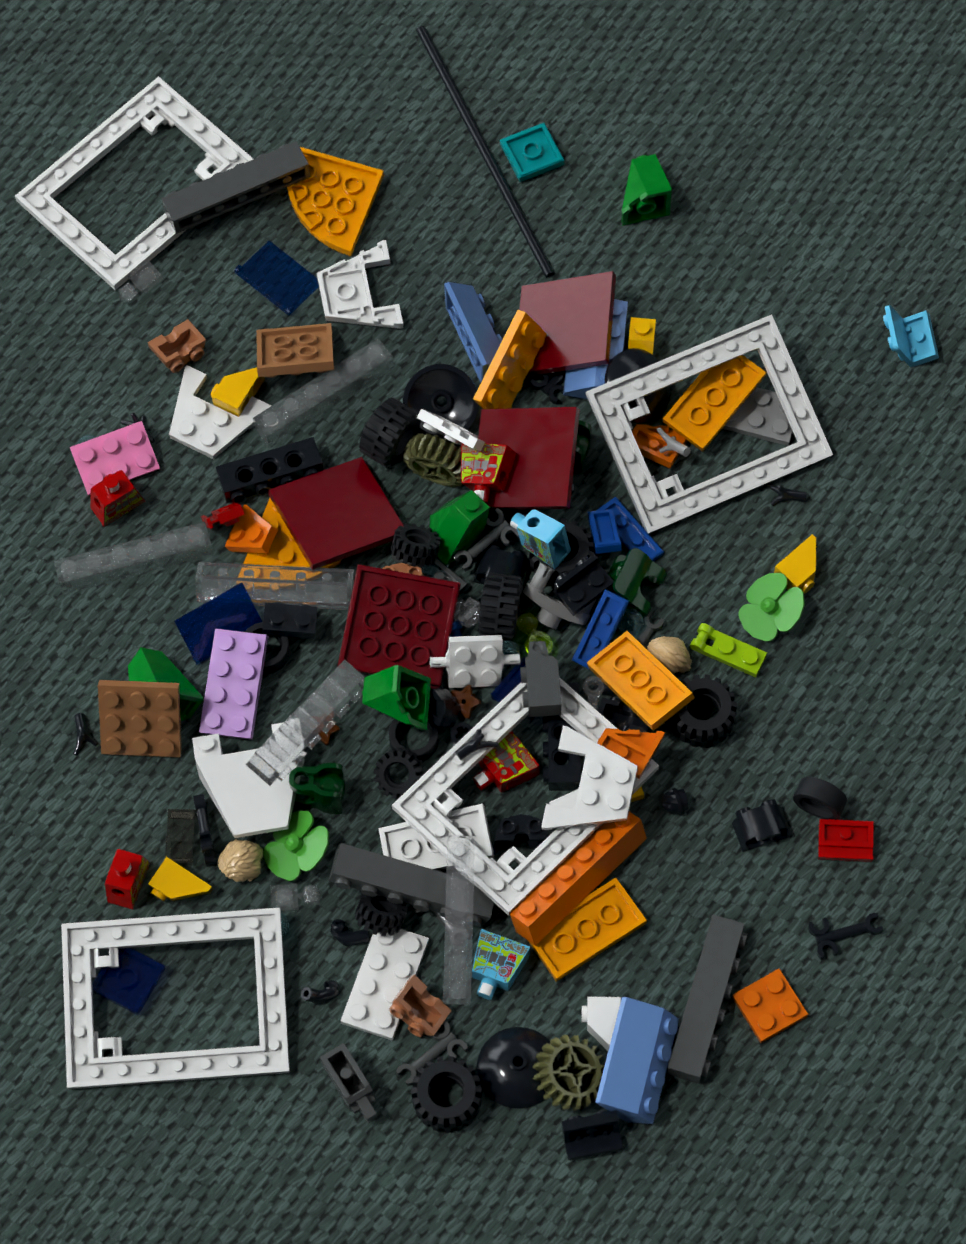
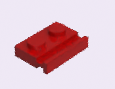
(226, 515)
(845, 840)

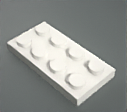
(406, 844)
(381, 977)

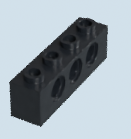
(257, 465)
(566, 776)

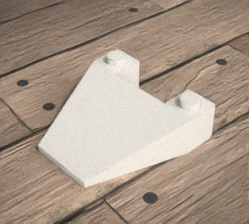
(239, 793)

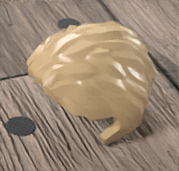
(671, 653)
(241, 860)

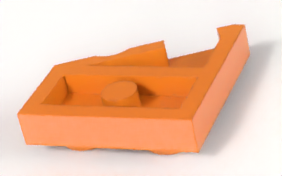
(650, 442)
(251, 534)
(632, 745)

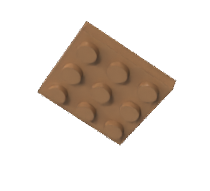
(295, 350)
(140, 718)

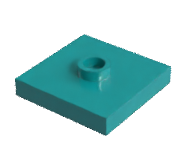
(532, 152)

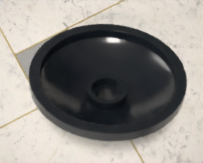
(633, 360)
(446, 382)
(503, 1080)

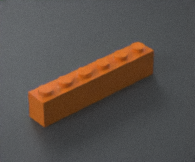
(577, 878)

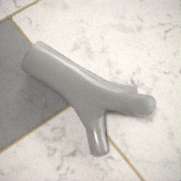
(673, 444)

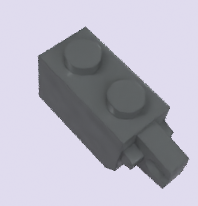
(542, 682)
(349, 1081)

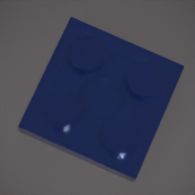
(131, 982)

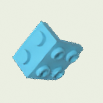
(911, 337)

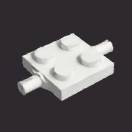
(475, 661)

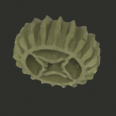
(434, 459)
(569, 1050)

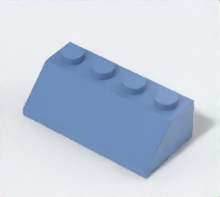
(472, 325)
(581, 380)
(637, 1061)

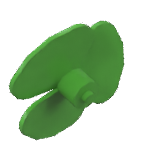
(768, 611)
(293, 850)

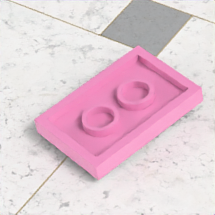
(119, 450)

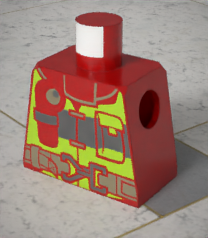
(487, 468)
(114, 497)
(507, 765)
(127, 875)

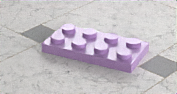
(233, 684)

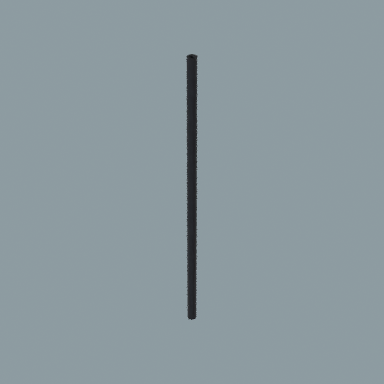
(485, 152)

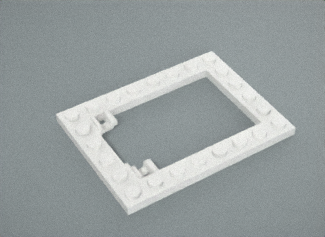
(167, 107)
(650, 497)
(429, 817)
(82, 957)

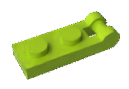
(728, 650)

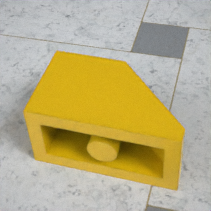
(642, 334)
(236, 390)
(800, 565)
(176, 882)

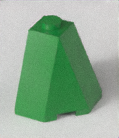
(646, 191)
(459, 524)
(155, 666)
(399, 694)

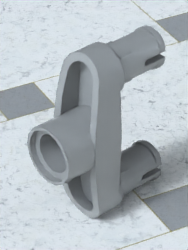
(552, 609)

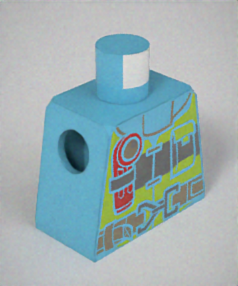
(542, 536)
(497, 962)

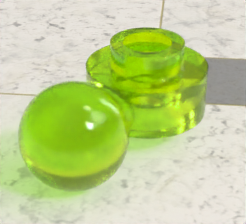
(527, 624)

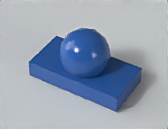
(604, 531)

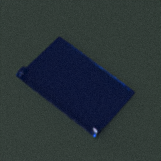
(278, 277)
(227, 611)

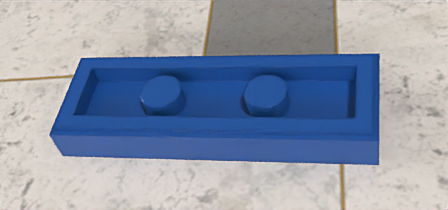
(631, 532)
(601, 627)

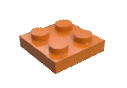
(770, 1005)

